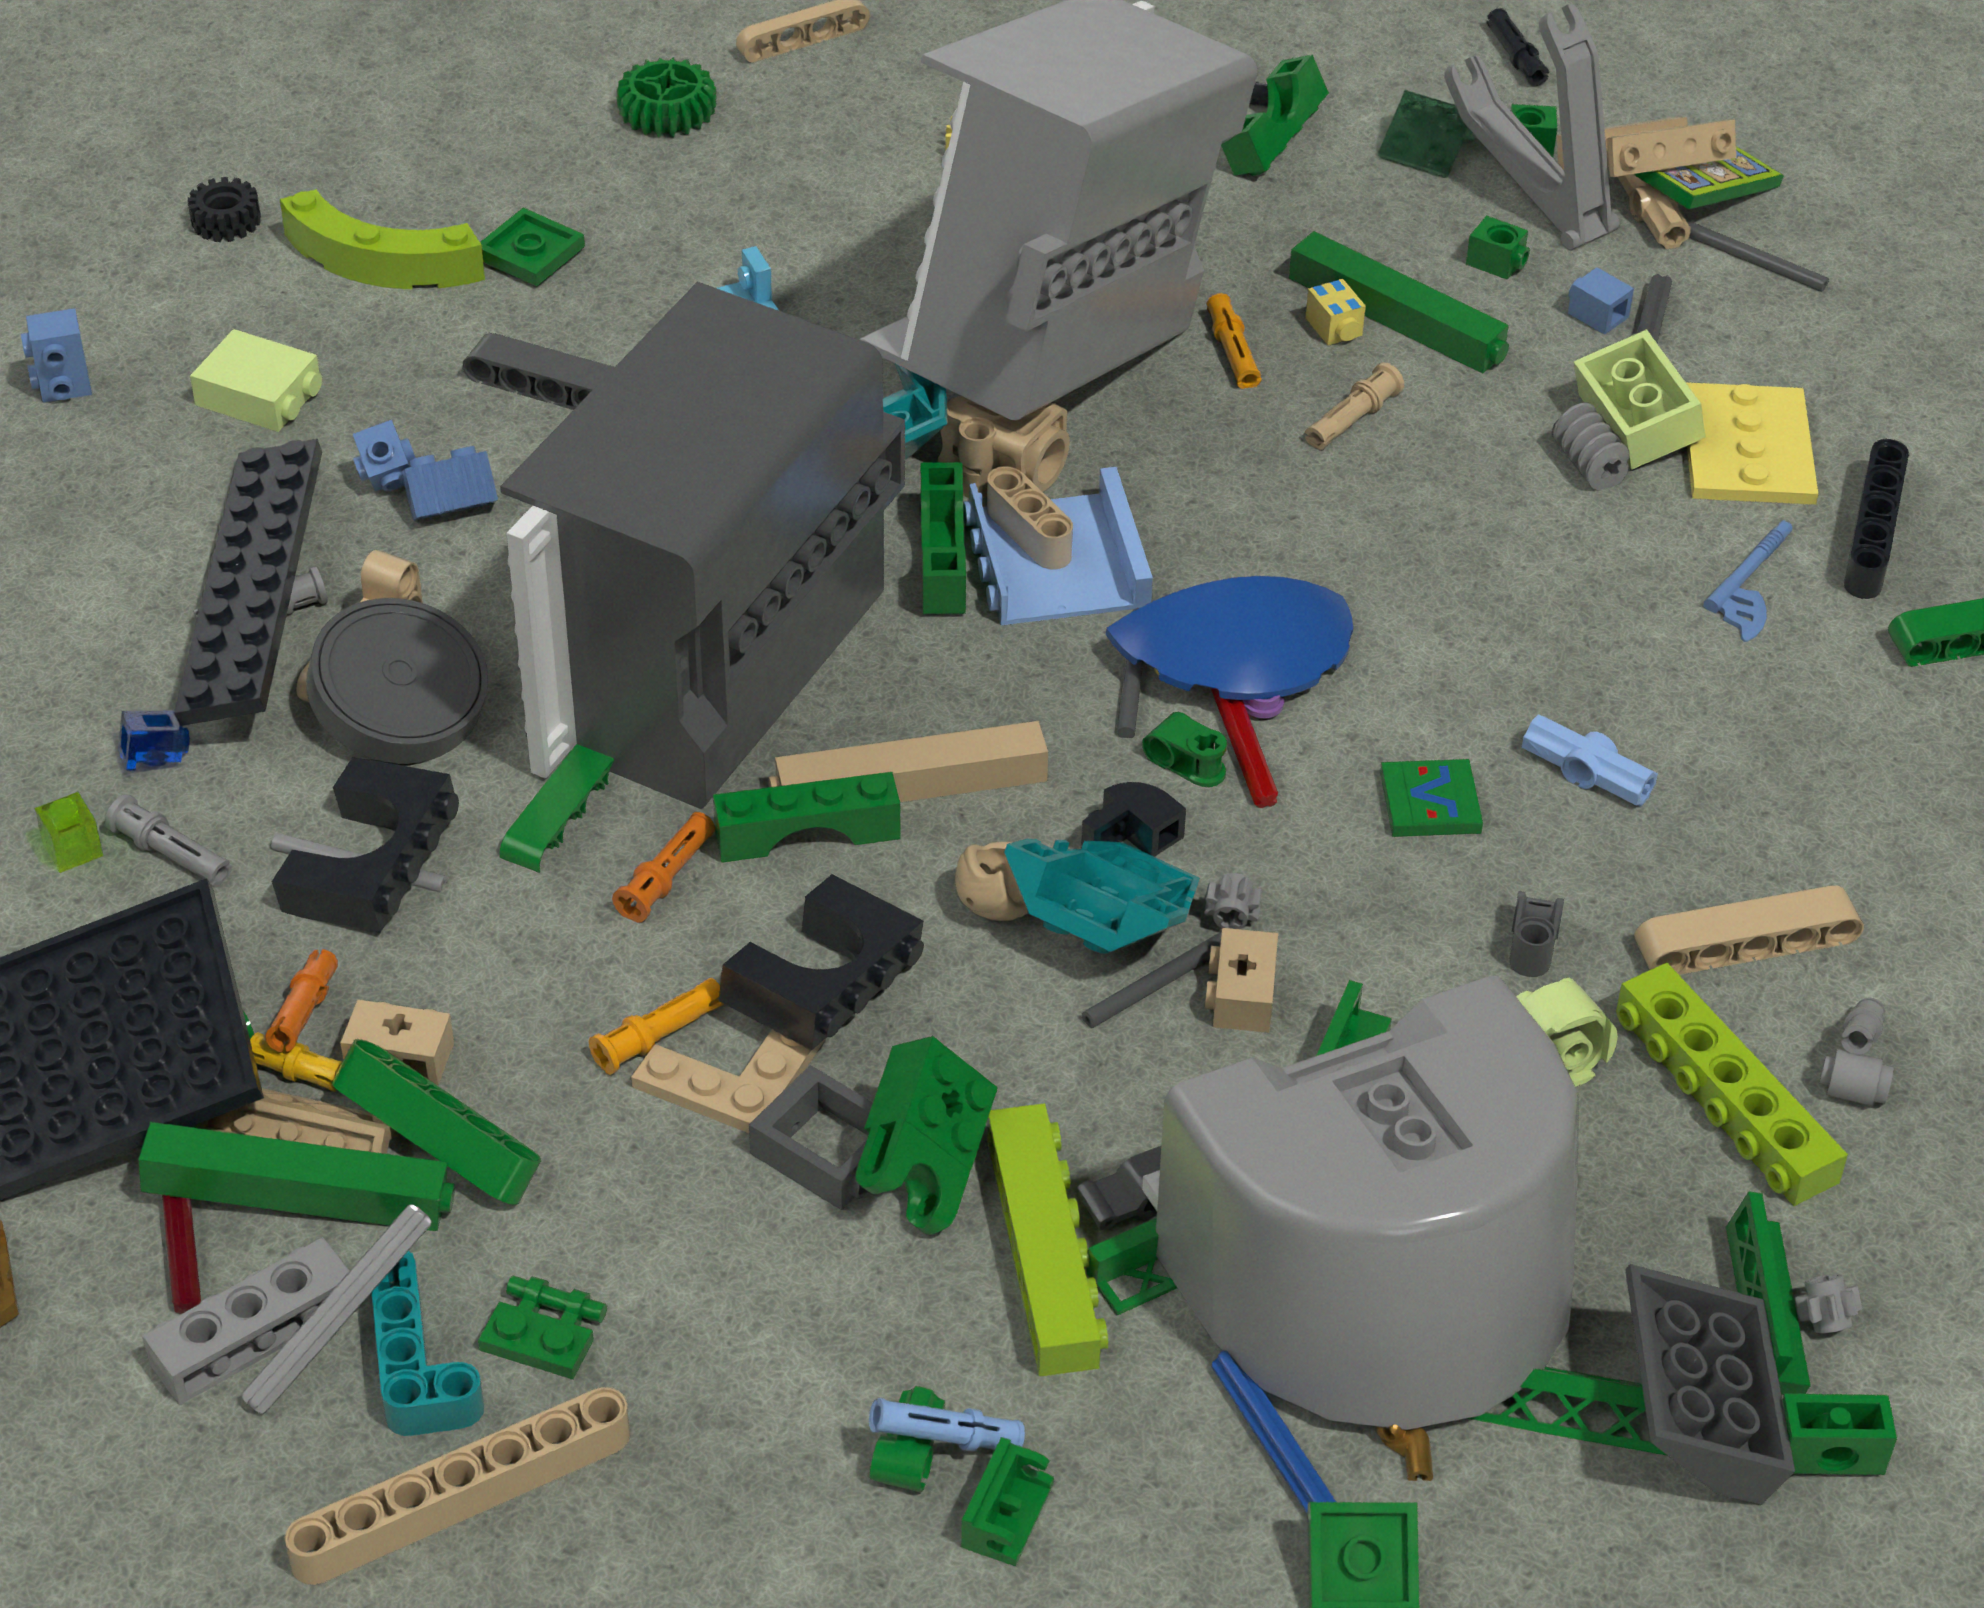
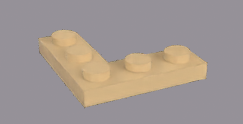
(719, 1093)

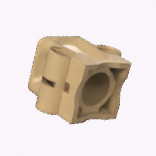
(988, 441)

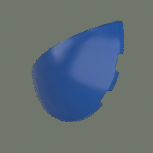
(1240, 636)

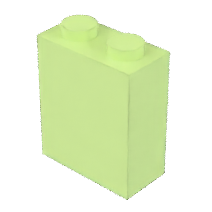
(256, 380)

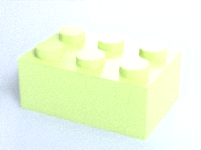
(1641, 398)

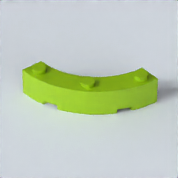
(380, 253)

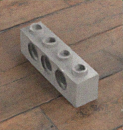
(242, 1322)

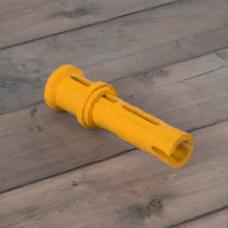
(639, 1033)

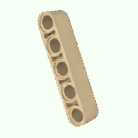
(1750, 929)

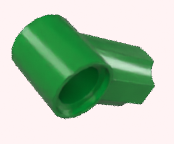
(905, 1459)

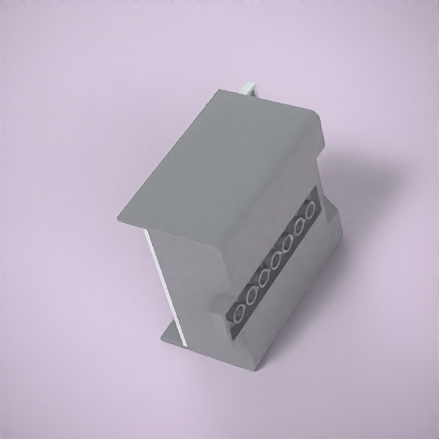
(1067, 200)

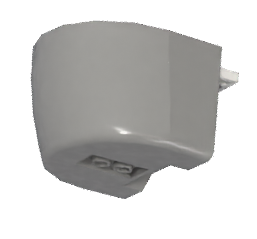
(1383, 1214)

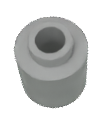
(1856, 1077)

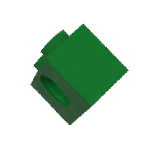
(1840, 1433)

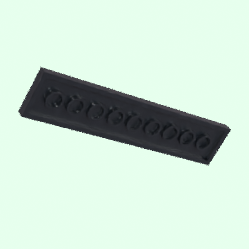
(249, 584)

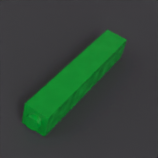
(1403, 302)
(291, 1175)

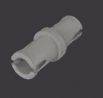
(1863, 1026)

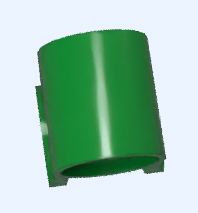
(1186, 748)

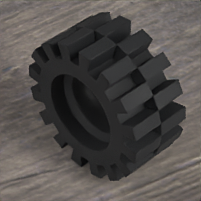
(224, 209)

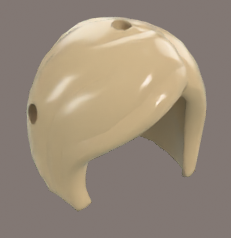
(987, 883)

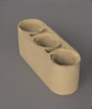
(1029, 517)

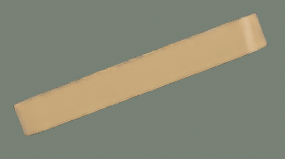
(802, 22)

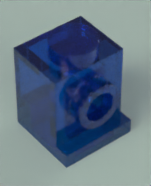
(151, 738)

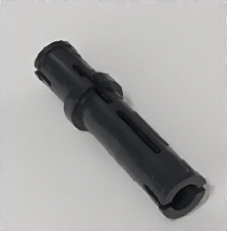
(1522, 54)

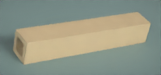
(933, 763)

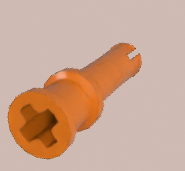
(646, 891)

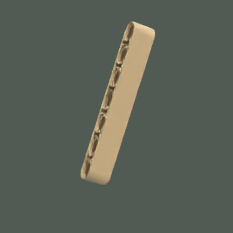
(434, 1484)

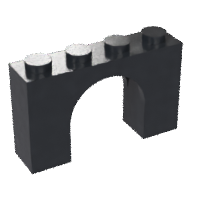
(369, 887)
(815, 1002)

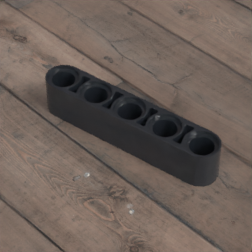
(1876, 519)

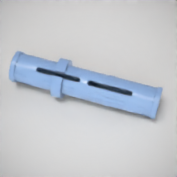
(964, 1428)

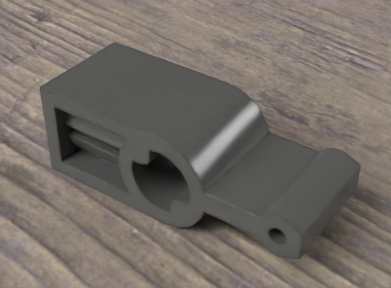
(1121, 1193)

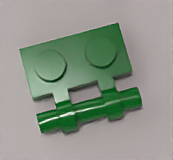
(538, 1339)

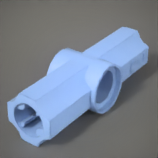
(1589, 760)

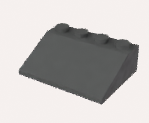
(1710, 1383)

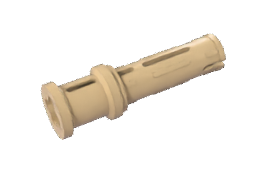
(1364, 398)

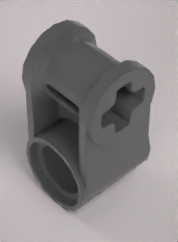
(1534, 935)

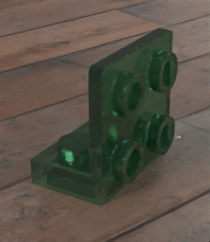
(1425, 135)

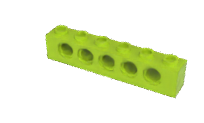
(1730, 1084)

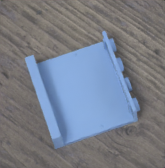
(1105, 568)

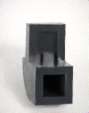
(1139, 814)

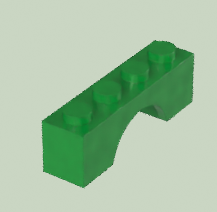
(1293, 96)
(942, 538)
(757, 819)

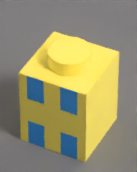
(1335, 312)

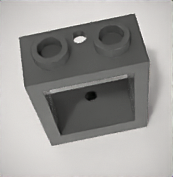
(773, 1128)

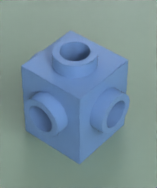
(382, 456)

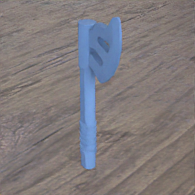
(1729, 591)

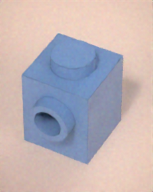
(1600, 300)

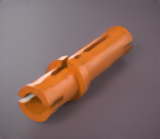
(307, 991)

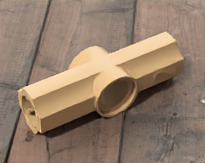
(1657, 211)

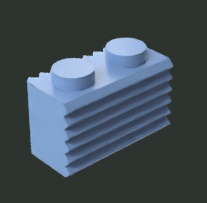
(449, 484)

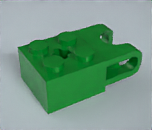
(925, 1130)

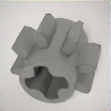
(1233, 901)
(1828, 1303)

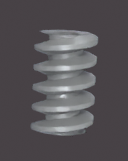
(1592, 446)

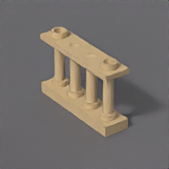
(1664, 145)

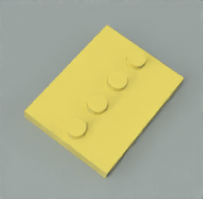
(1753, 445)

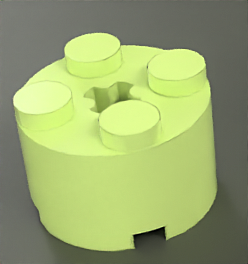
(1574, 1025)

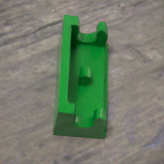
(1006, 1503)

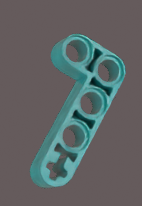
(426, 1388)

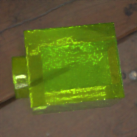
(69, 832)

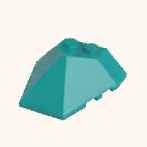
(921, 405)
(1100, 891)

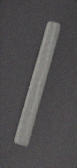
(336, 1309)

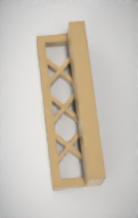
(305, 1121)

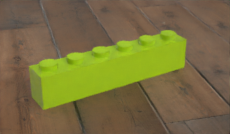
(1044, 1240)

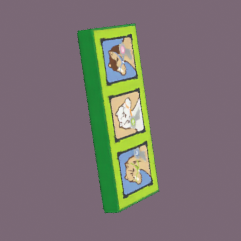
(1714, 181)

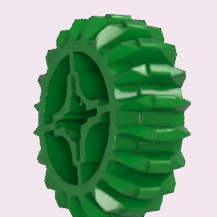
(666, 97)

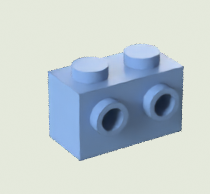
(57, 354)

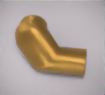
(1413, 1446)

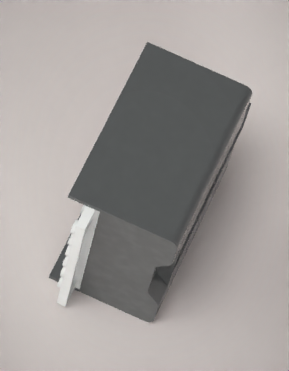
(699, 540)

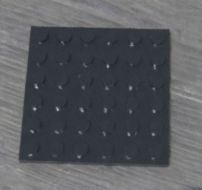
(118, 1033)

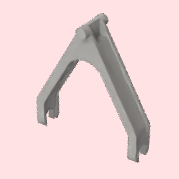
(1572, 197)

